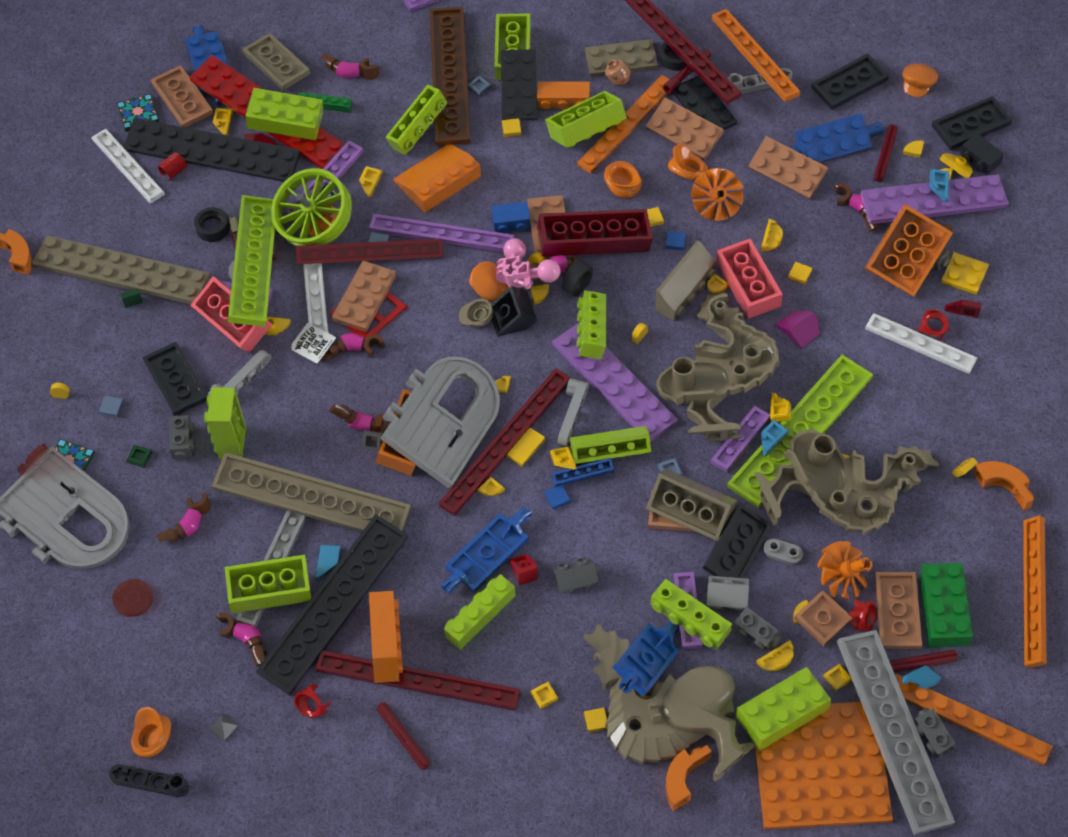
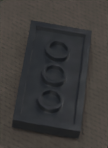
(850, 81)
(518, 84)
(704, 102)
(978, 118)
(175, 378)
(737, 544)

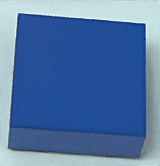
(675, 240)
(557, 497)

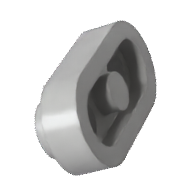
(783, 551)

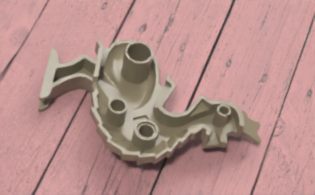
(719, 369)
(840, 483)
(674, 714)

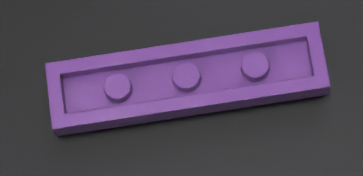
(733, 449)
(687, 583)

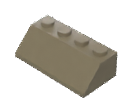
(684, 282)
(691, 504)

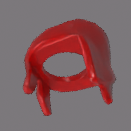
(934, 314)
(862, 615)
(302, 705)

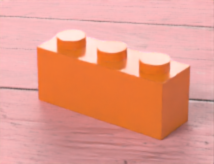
(561, 94)

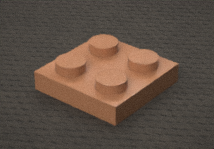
(823, 618)

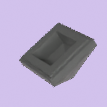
(371, 436)
(223, 727)

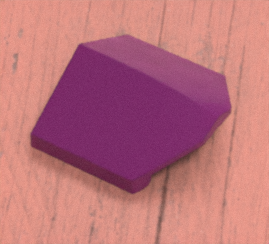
(800, 327)

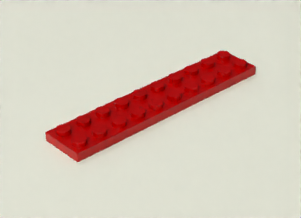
(236, 91)

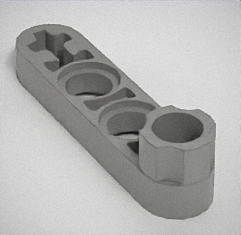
(738, 81)
(244, 376)
(578, 390)

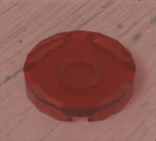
(32, 458)
(132, 598)

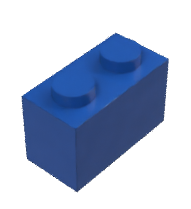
(511, 217)

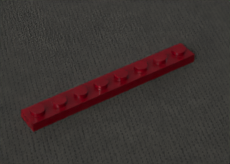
(369, 251)

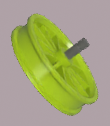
(311, 207)

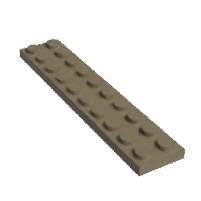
(120, 269)
(305, 494)

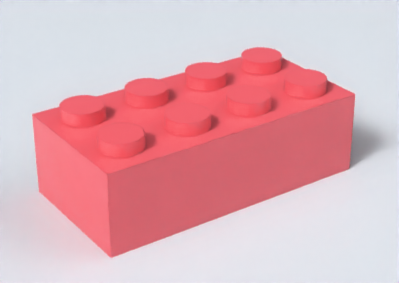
(749, 278)
(214, 305)

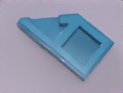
(939, 183)
(772, 436)
(328, 559)
(923, 676)

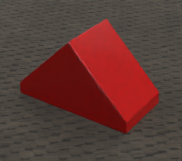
(524, 569)

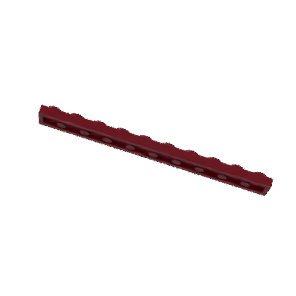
(686, 50)
(504, 442)
(422, 681)

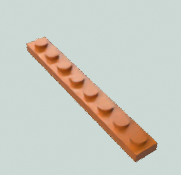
(756, 55)
(619, 132)
(1034, 592)
(976, 722)

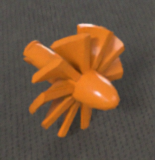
(717, 193)
(842, 564)

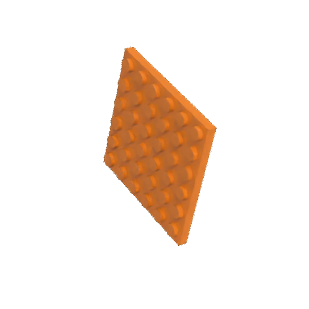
(825, 773)

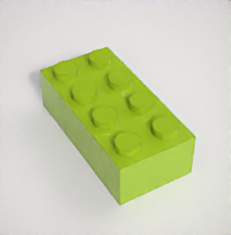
(511, 33)
(284, 114)
(586, 119)
(225, 421)
(267, 584)
(783, 708)

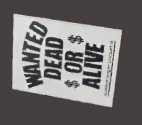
(312, 343)

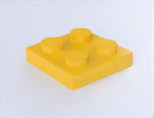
(965, 273)

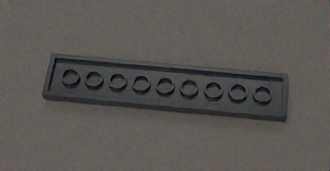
(212, 150)
(332, 605)

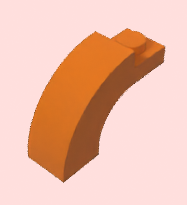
(21, 256)
(1005, 475)
(680, 767)

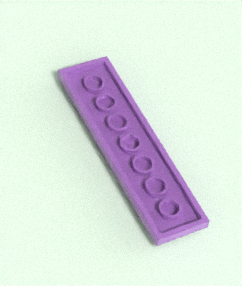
(965, 196)
(618, 386)

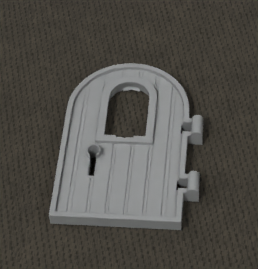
(428, 428)
(43, 506)

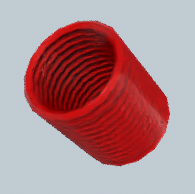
(172, 165)

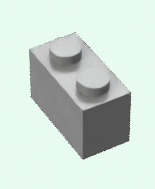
(727, 592)

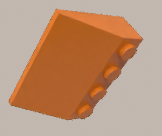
(438, 177)
(908, 250)

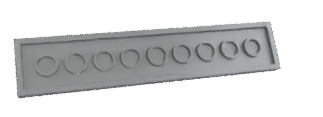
(895, 733)

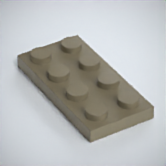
(635, 54)
(276, 61)

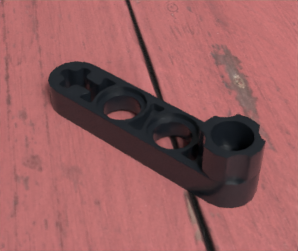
(150, 777)

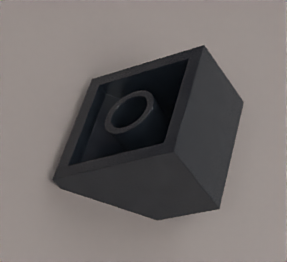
(512, 312)

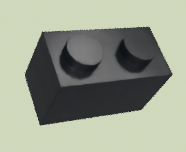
(981, 154)

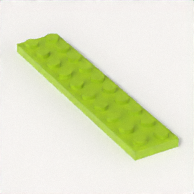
(252, 262)
(814, 412)

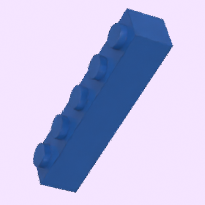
(583, 472)

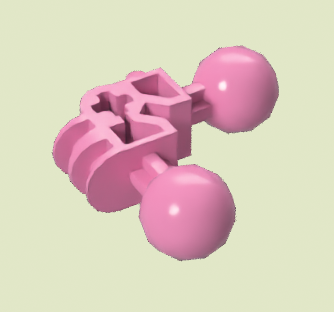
(520, 274)

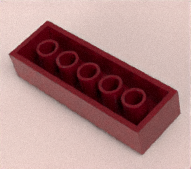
(594, 232)

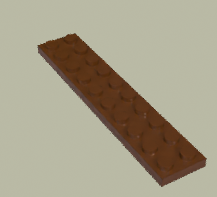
(450, 75)

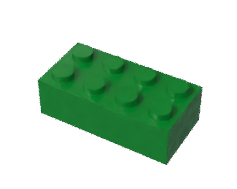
(945, 605)

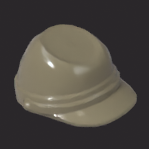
(476, 313)

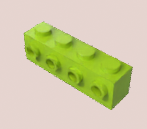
(416, 119)
(592, 325)
(610, 444)
(479, 612)
(690, 614)

